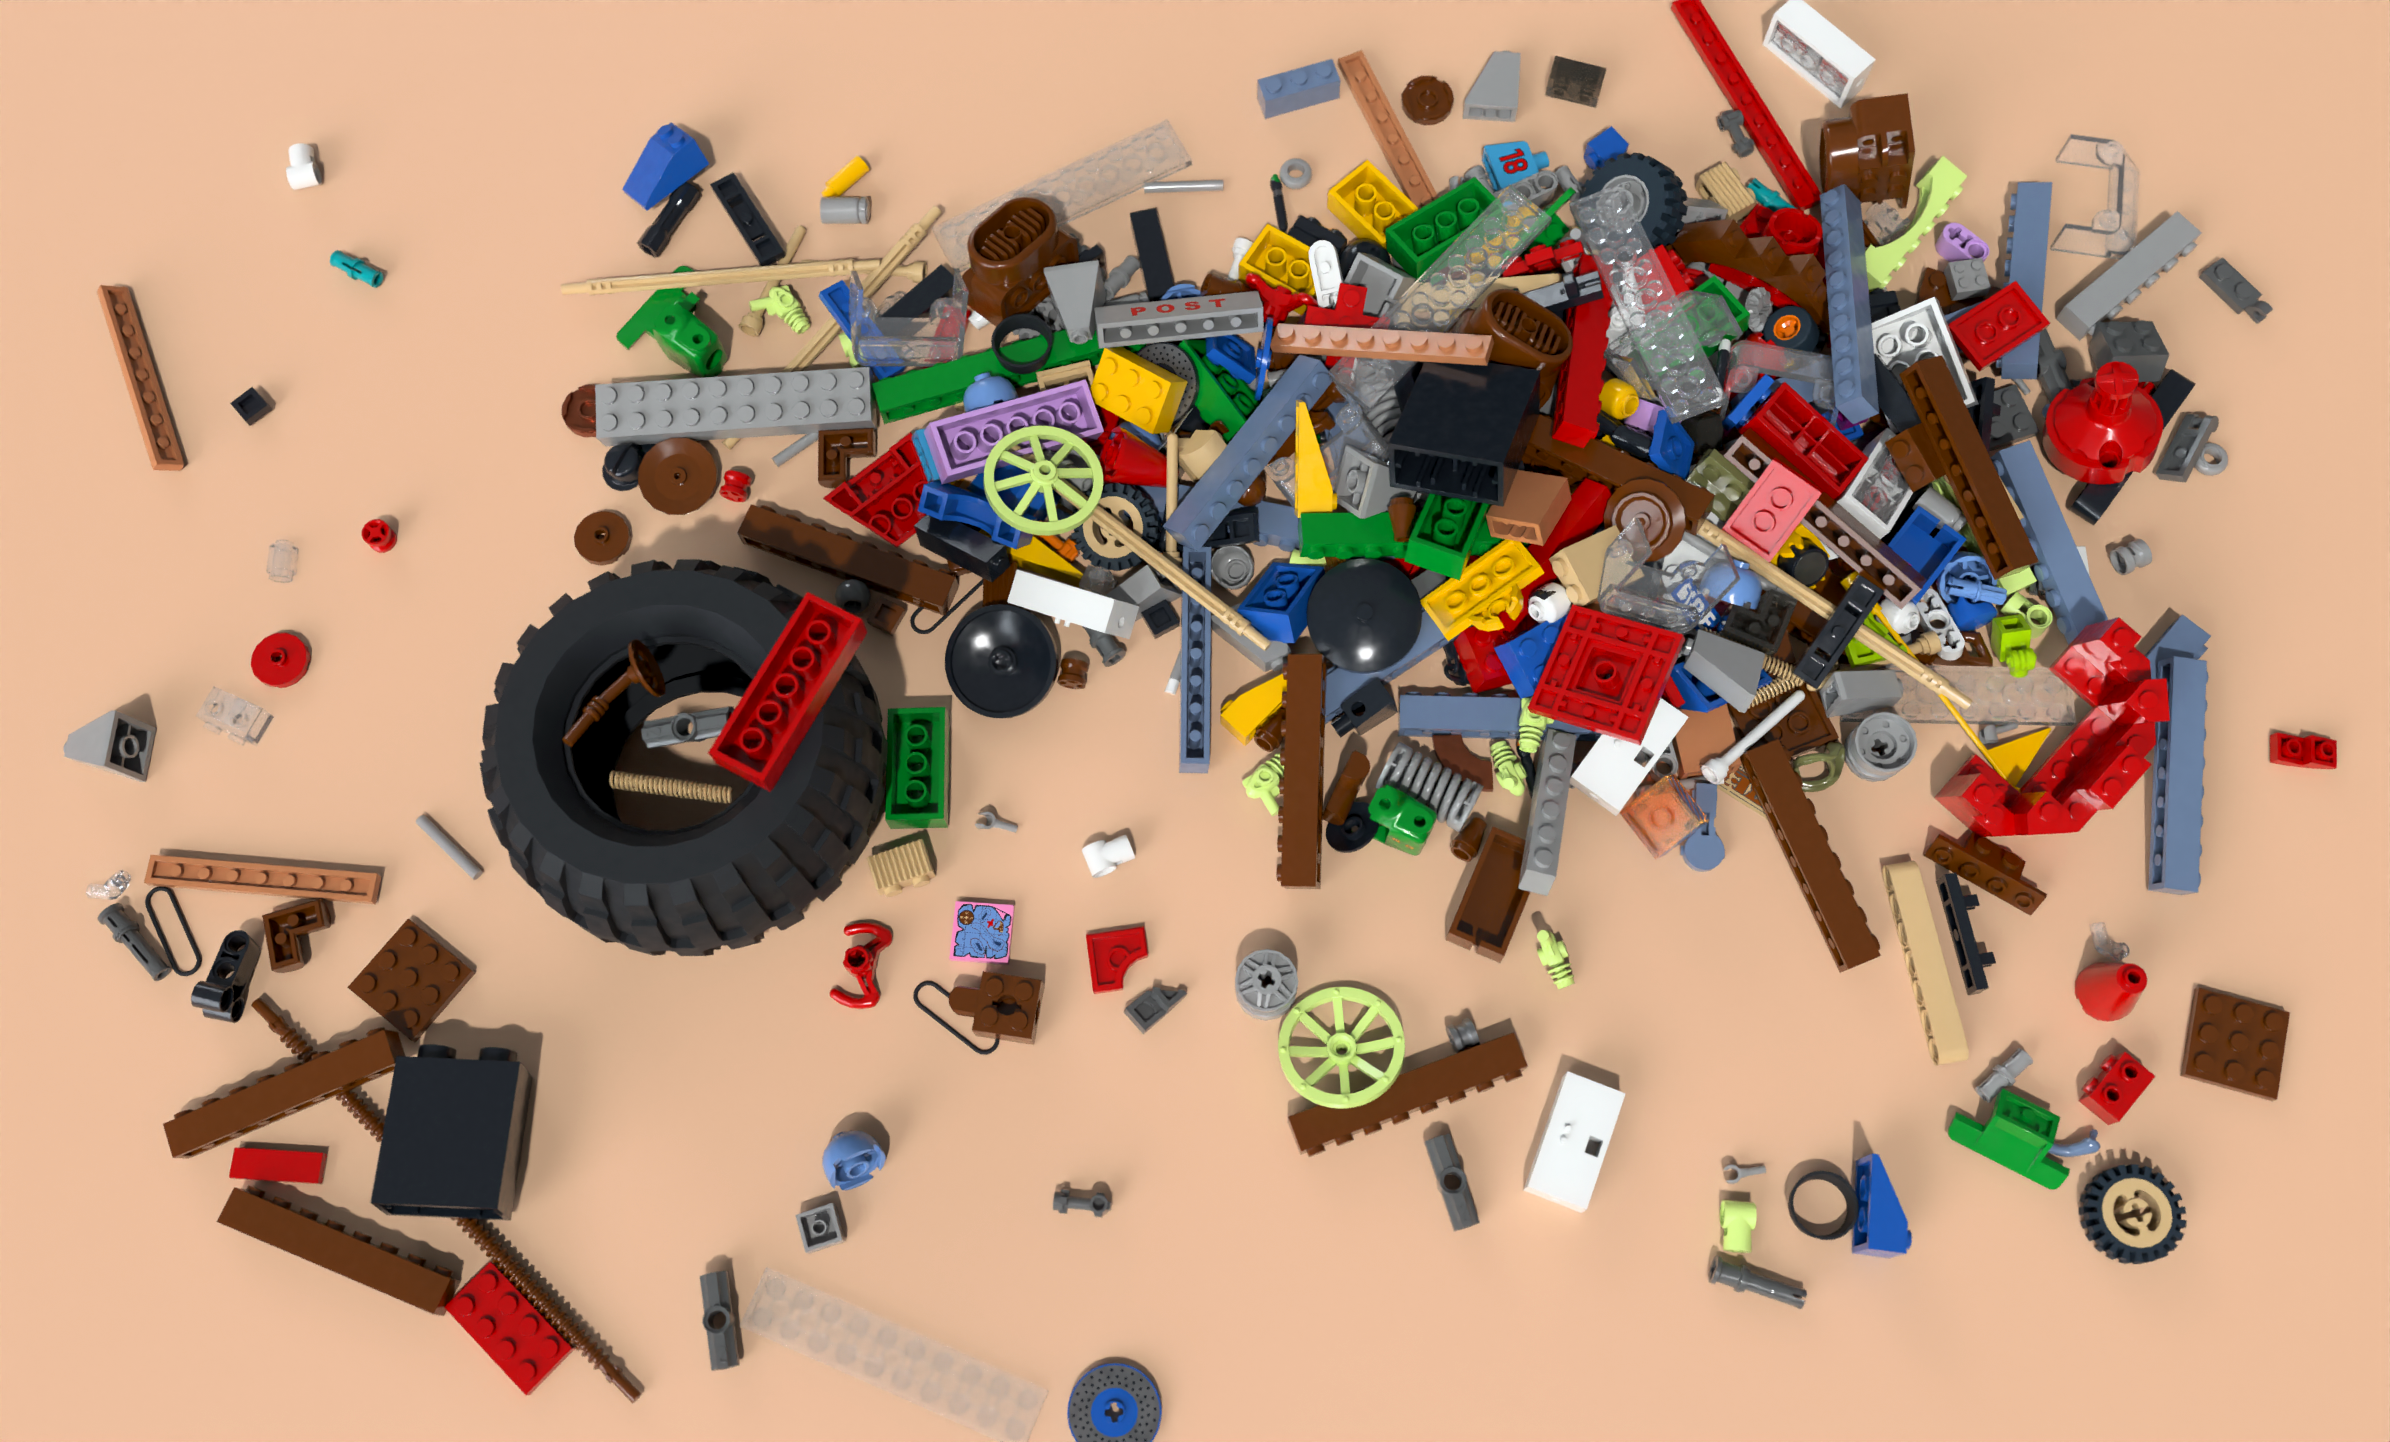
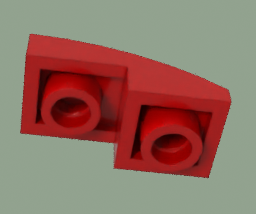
(2304, 752)

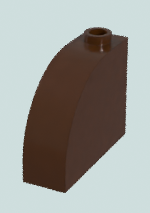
(1806, 622)

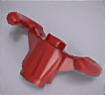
(1278, 301)
(865, 970)

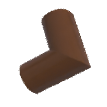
(836, 447)
(1347, 789)
(284, 932)

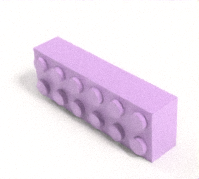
(965, 440)

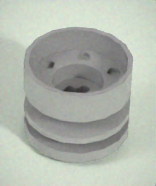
(1889, 734)
(1273, 1000)

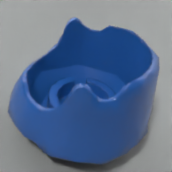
(1971, 616)

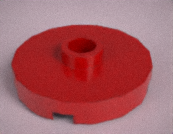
(290, 667)

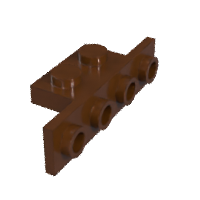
(1987, 868)

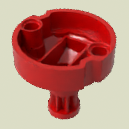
(2103, 424)

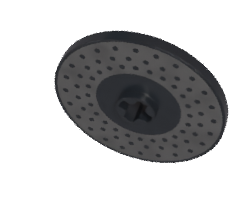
(1179, 362)

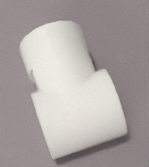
(303, 169)
(1104, 855)

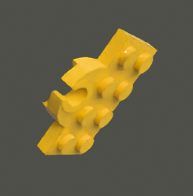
(1484, 590)

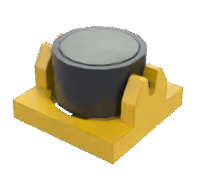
(1803, 557)

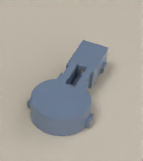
(1704, 848)

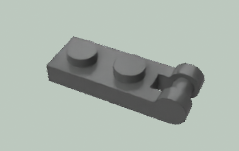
(2186, 447)

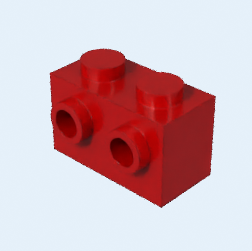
(2115, 1087)

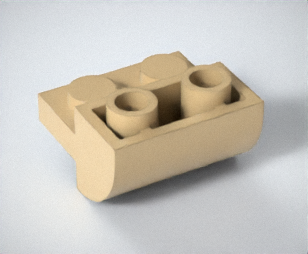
(1199, 452)

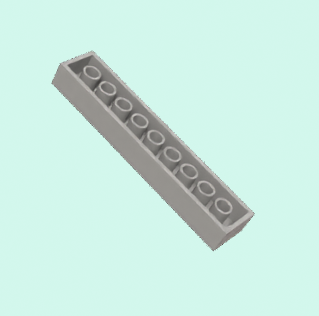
(735, 406)

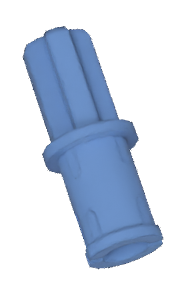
(1976, 591)

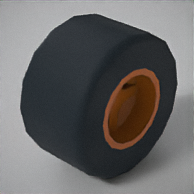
(1792, 329)

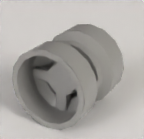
(2133, 555)

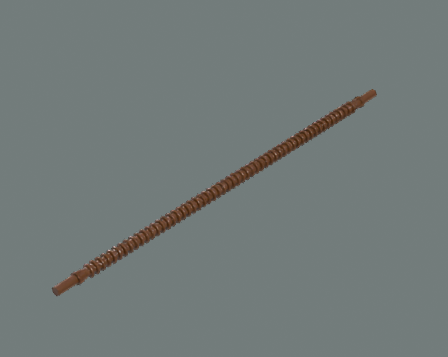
(611, 1371)

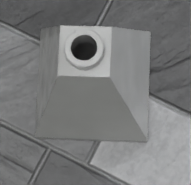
(1075, 294)
(1365, 484)
(113, 745)

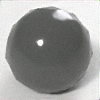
(853, 596)

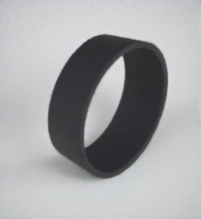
(1016, 322)
(1848, 1193)

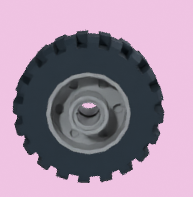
(1651, 190)

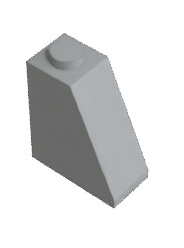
(1496, 90)
(1146, 589)
(1266, 660)
(1724, 667)
(1860, 691)

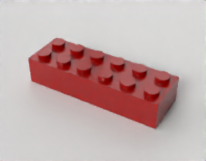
(788, 691)

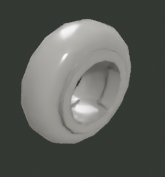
(1295, 164)
(2220, 456)

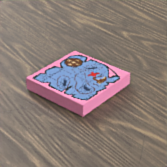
(982, 932)

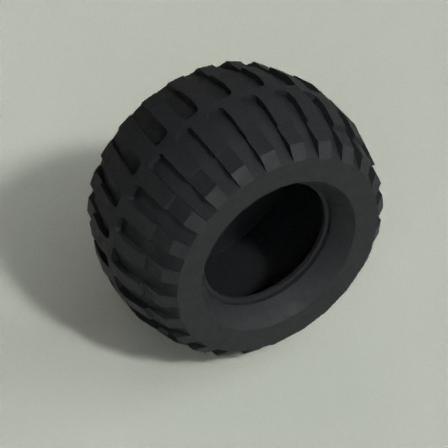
(698, 882)

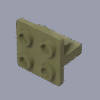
(1722, 480)

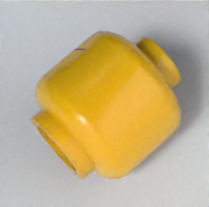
(1618, 399)

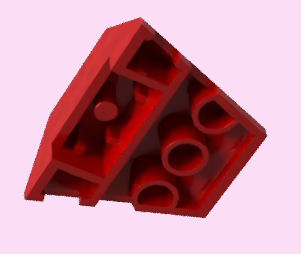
(885, 493)

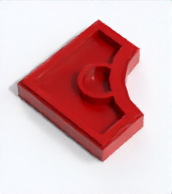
(1112, 956)

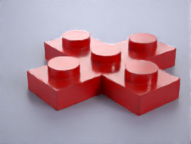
(1545, 259)
(1346, 314)

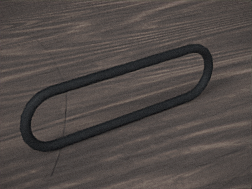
(944, 617)
(160, 934)
(940, 1021)

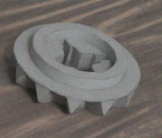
(1759, 307)

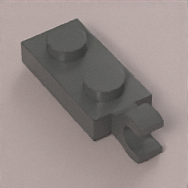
(2235, 290)

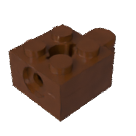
(1002, 1006)

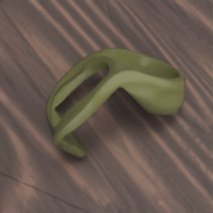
(1833, 756)

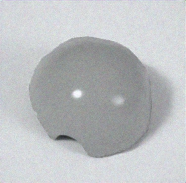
(1232, 567)

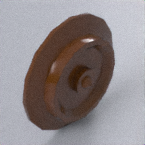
(677, 476)
(1656, 507)

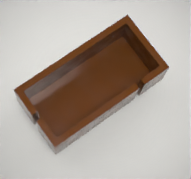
(1492, 898)

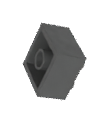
(2130, 343)

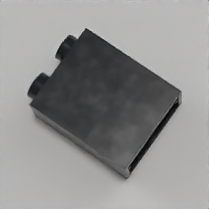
(1465, 430)
(453, 1135)

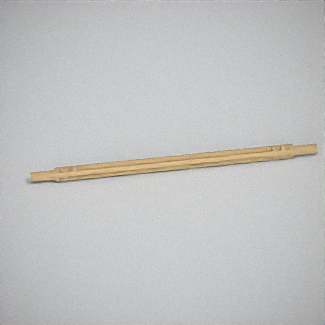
(719, 277)
(870, 285)
(1167, 568)
(1824, 608)

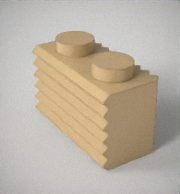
(1725, 188)
(901, 868)

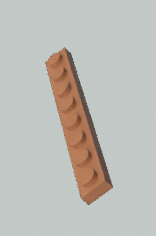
(1387, 129)
(1382, 344)
(140, 378)
(262, 879)

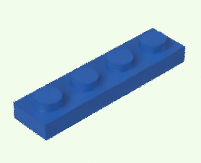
(837, 302)

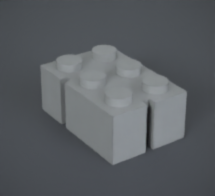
(1383, 283)

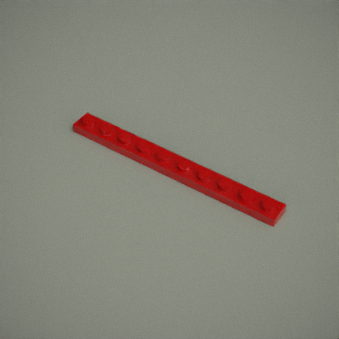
(1744, 97)

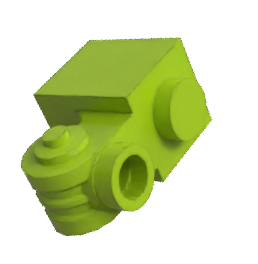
(2012, 644)

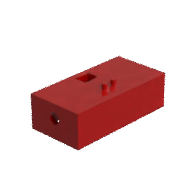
(1807, 440)

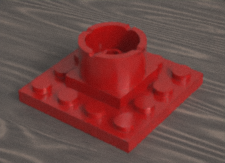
(1794, 233)
(1606, 674)

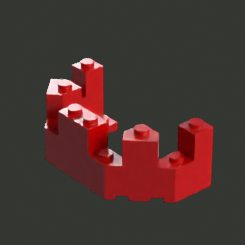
(2095, 760)

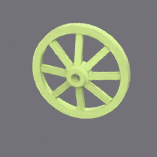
(1043, 483)
(1339, 1042)

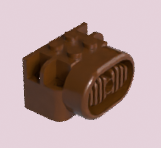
(1870, 150)
(1010, 258)
(1521, 334)

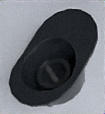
(623, 465)

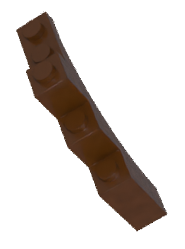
(1762, 257)

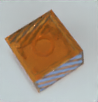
(1664, 816)

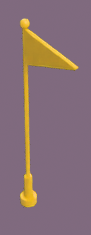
(2007, 759)

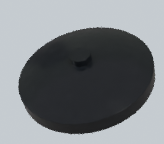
(1364, 616)
(1001, 661)

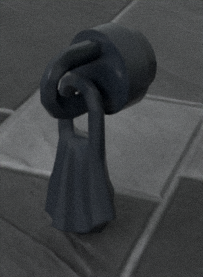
(1459, 675)

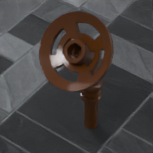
(640, 671)

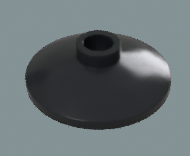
(1355, 832)

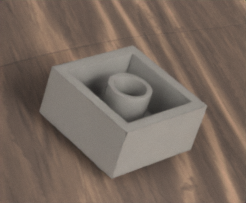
(1967, 279)
(820, 1228)

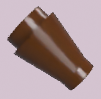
(1402, 517)
(1269, 734)
(1468, 841)

